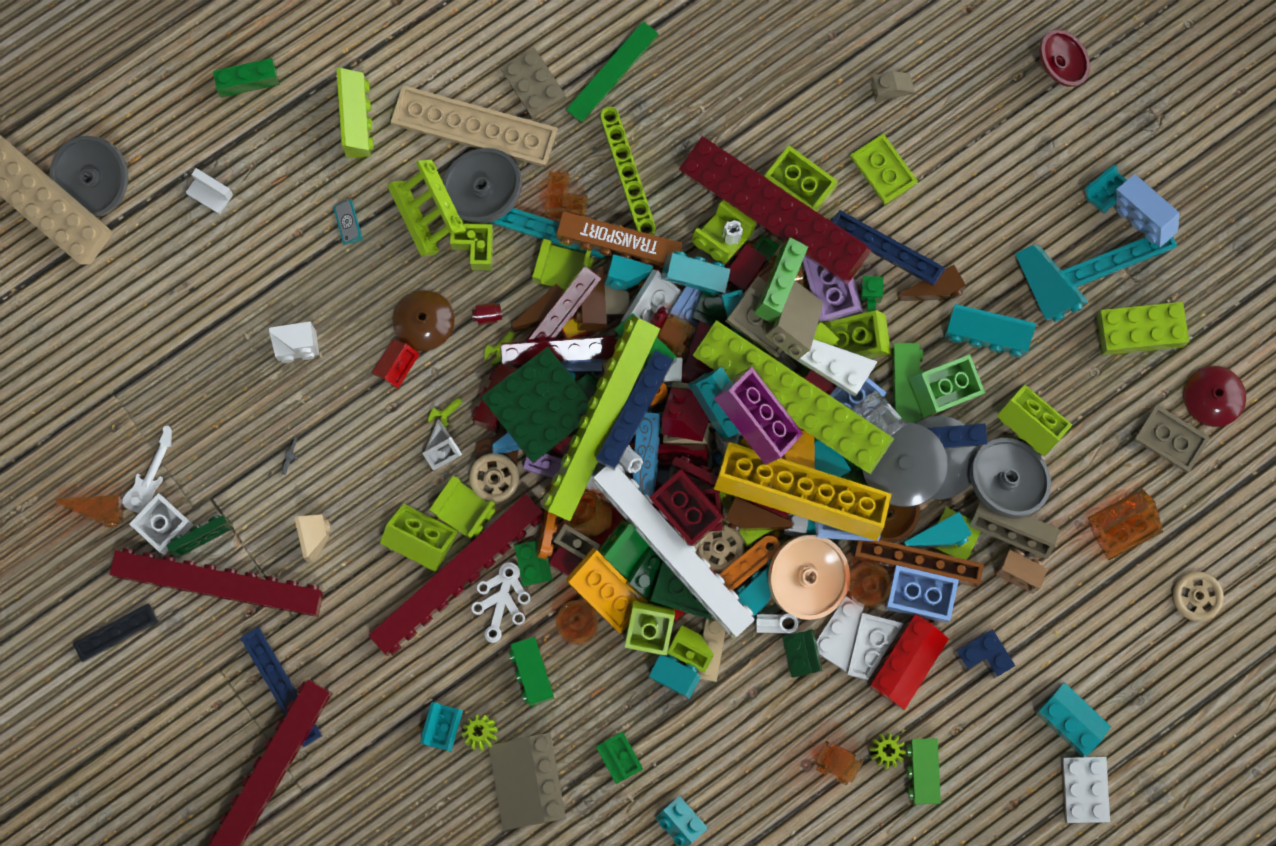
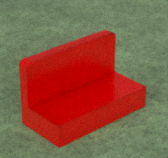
(396, 363)

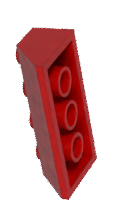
(909, 662)

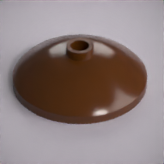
(426, 333)
(900, 523)

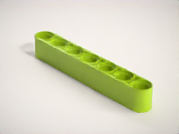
(627, 164)

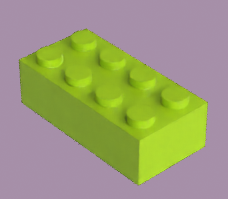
(1142, 328)

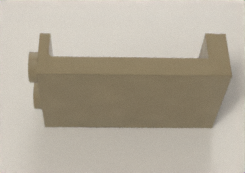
(797, 322)

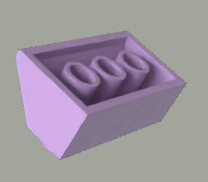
(838, 298)

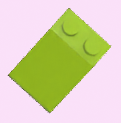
(862, 334)

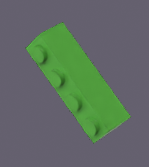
(780, 280)
(906, 364)

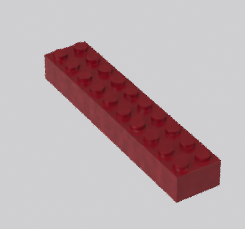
(775, 209)

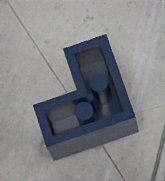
(986, 649)

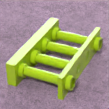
(410, 210)

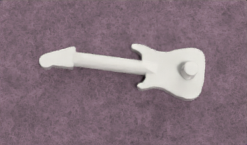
(143, 490)

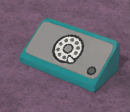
(348, 222)

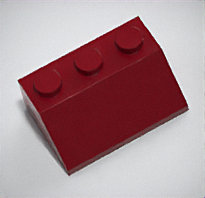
(482, 414)

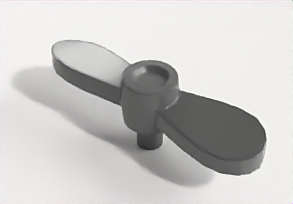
(289, 456)

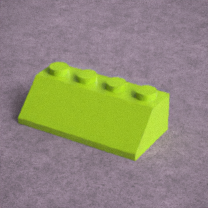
(354, 113)

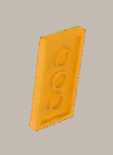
(604, 589)

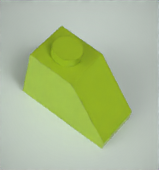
(691, 649)

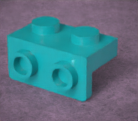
(1103, 190)
(441, 726)
(681, 823)

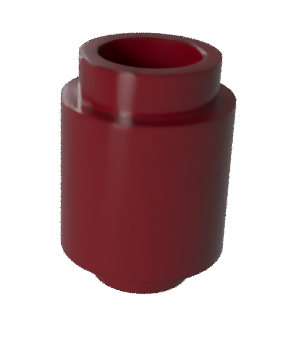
(487, 313)

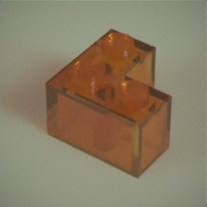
(559, 199)

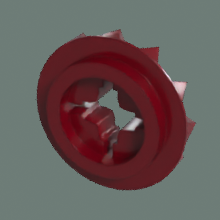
(660, 318)

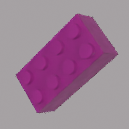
(758, 415)

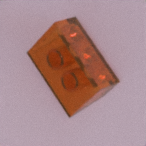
(1126, 524)

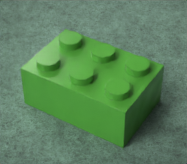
(946, 385)

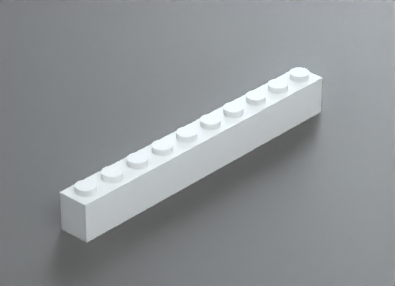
(673, 550)

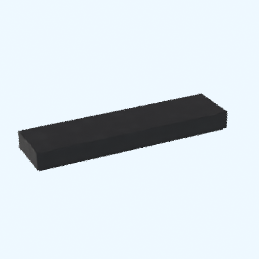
(115, 633)

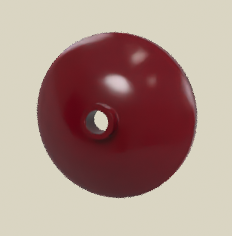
(1064, 58)
(1208, 407)

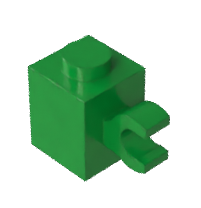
(871, 291)

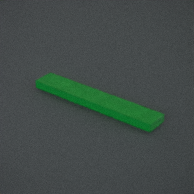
(612, 72)

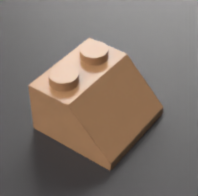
(1022, 571)

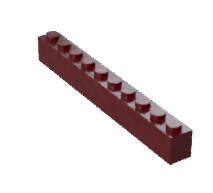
(456, 575)
(217, 583)
(272, 765)

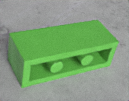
(924, 771)

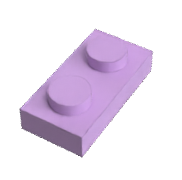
(545, 466)

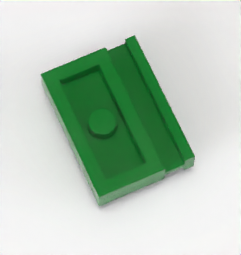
(532, 569)
(619, 758)

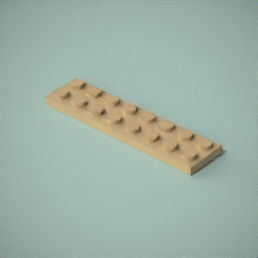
(473, 125)

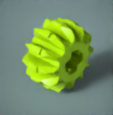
(472, 736)
(882, 755)

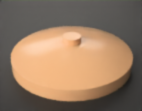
(808, 577)

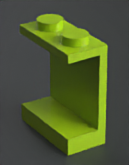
(711, 238)
(559, 265)
(462, 509)

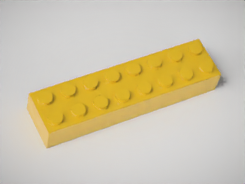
(803, 492)

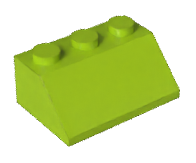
(1034, 420)
(418, 537)

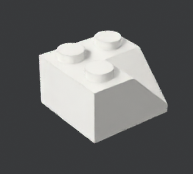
(294, 342)
(160, 523)

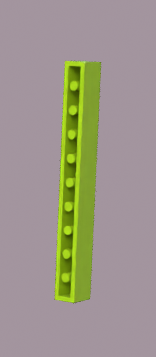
(600, 417)

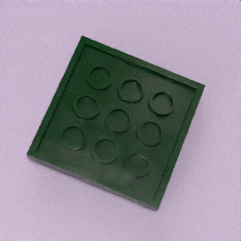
(538, 404)

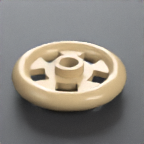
(478, 485)
(737, 550)
(1181, 602)

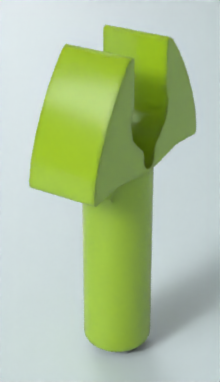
(492, 350)
(445, 412)

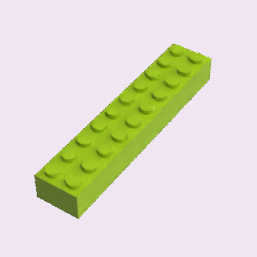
(803, 401)

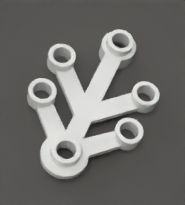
(502, 598)

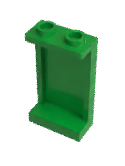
(624, 548)

